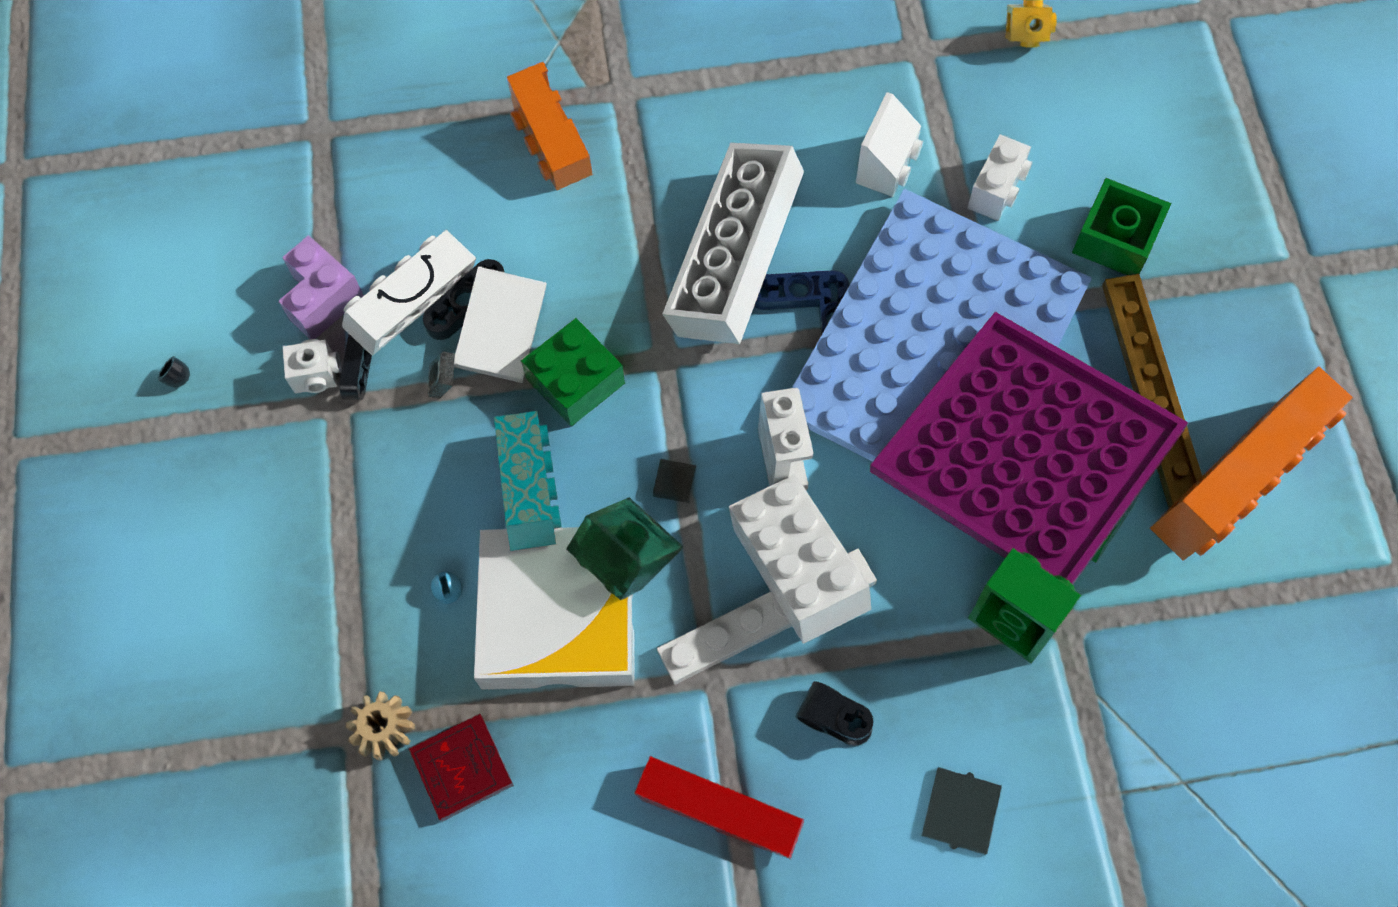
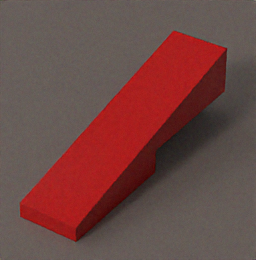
(719, 807)

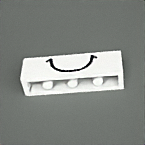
(407, 292)

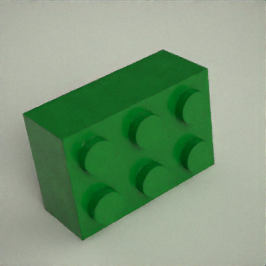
(1023, 604)

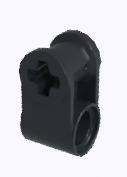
(829, 711)

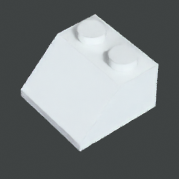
(889, 148)

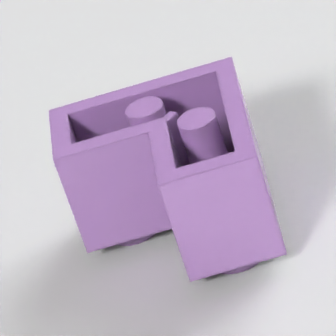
(321, 290)

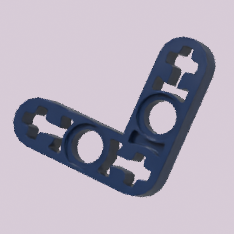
(818, 292)

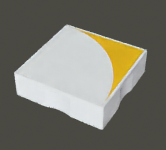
(547, 619)

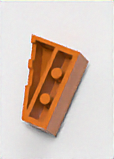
(547, 127)

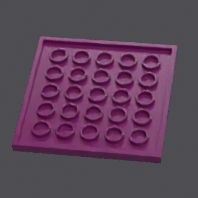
(1029, 448)

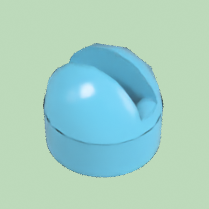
(454, 585)

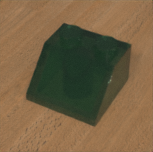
(623, 547)

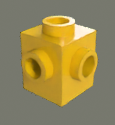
(1021, 15)

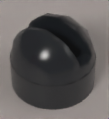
(174, 373)

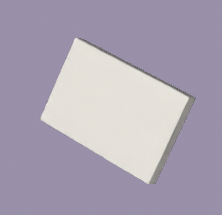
(499, 324)

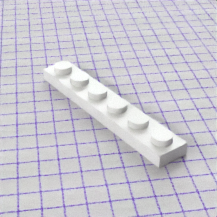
(733, 632)

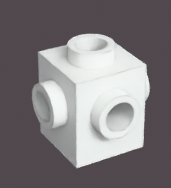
(311, 366)

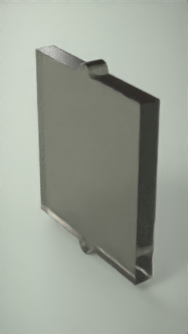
(961, 811)

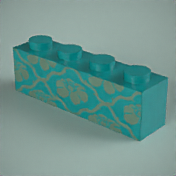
(524, 481)

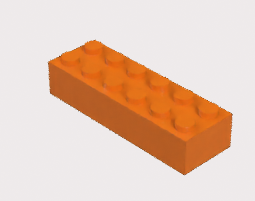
(1252, 466)

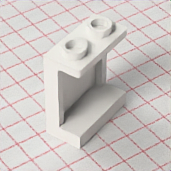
(784, 435)

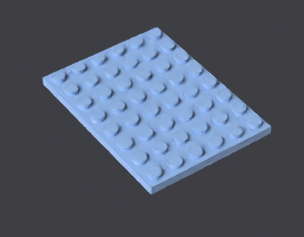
(913, 313)

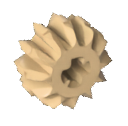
(364, 731)

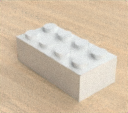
(800, 558)

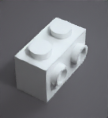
(999, 176)

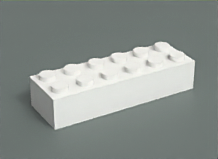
(734, 243)

